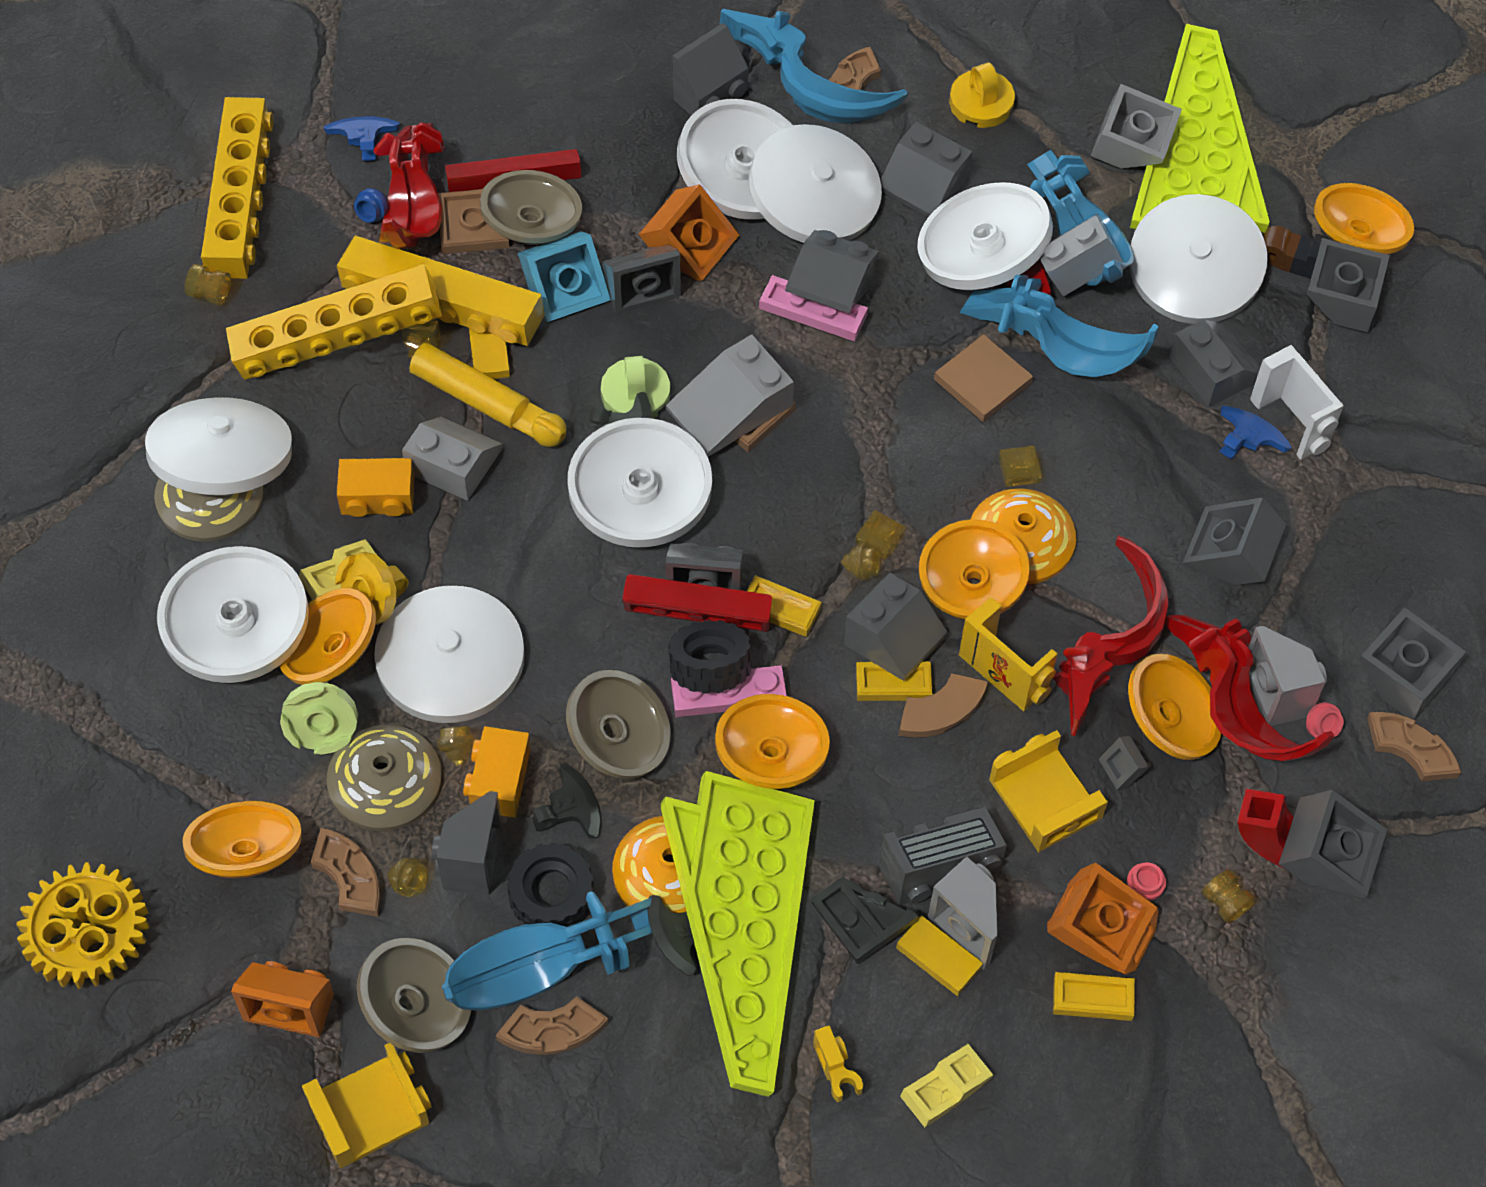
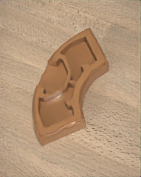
(857, 69)
(942, 710)
(1413, 743)
(349, 870)
(552, 1030)

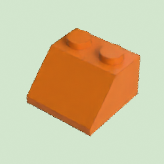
(692, 226)
(283, 998)

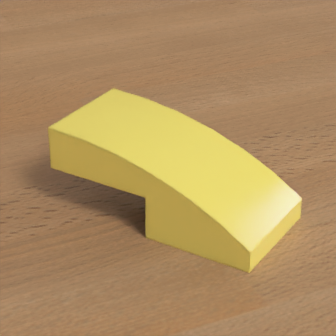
(321, 577)
(946, 1085)

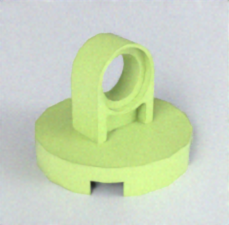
(631, 377)
(319, 717)

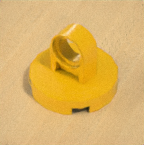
(982, 97)
(374, 579)

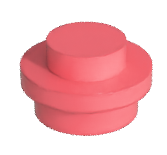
(1324, 718)
(1147, 880)

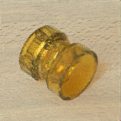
(207, 284)
(1227, 893)

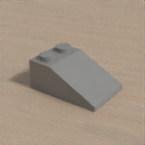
(732, 396)

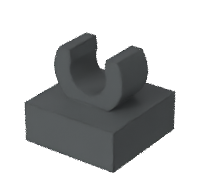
(1124, 762)

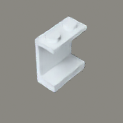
(1294, 381)

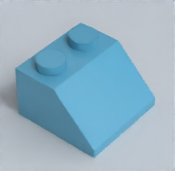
(565, 275)

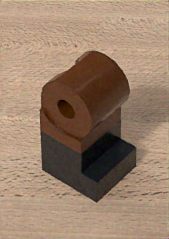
(1292, 251)

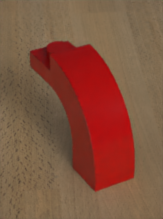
(1265, 823)

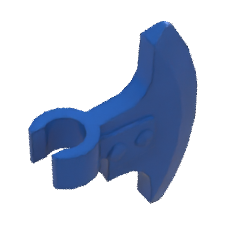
(362, 132)
(1250, 432)

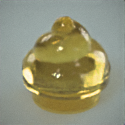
(862, 561)
(455, 743)
(408, 877)

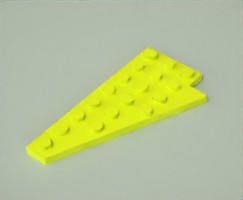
(1209, 141)
(742, 889)

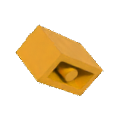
(375, 486)
(499, 767)

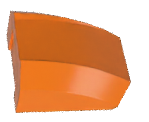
(1104, 919)

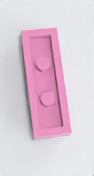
(811, 313)
(760, 681)

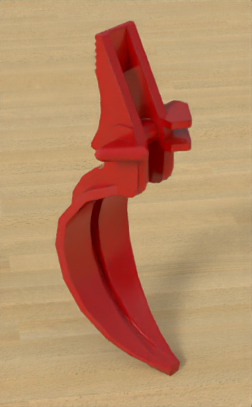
(412, 198)
(1099, 653)
(1231, 700)

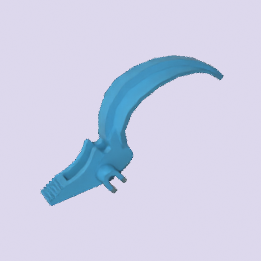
(813, 94)
(1075, 207)
(1066, 341)
(537, 957)

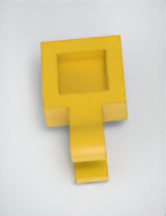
(831, 1055)

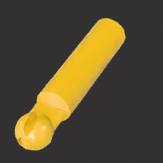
(487, 395)

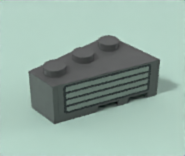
(922, 859)

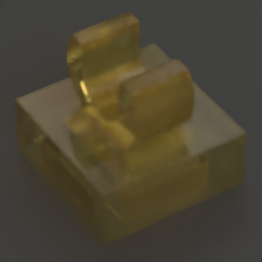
(421, 333)
(1020, 466)
(881, 533)

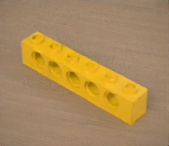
(236, 186)
(333, 322)

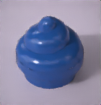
(371, 205)

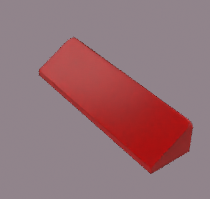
(479, 173)
(697, 602)

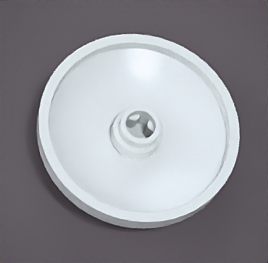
(720, 148)
(814, 181)
(985, 236)
(1198, 258)
(218, 446)
(639, 482)
(233, 614)
(449, 654)

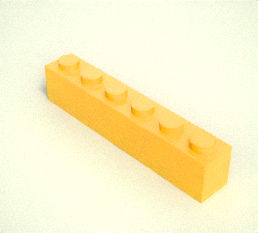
(462, 295)

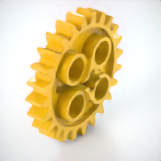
(70, 956)

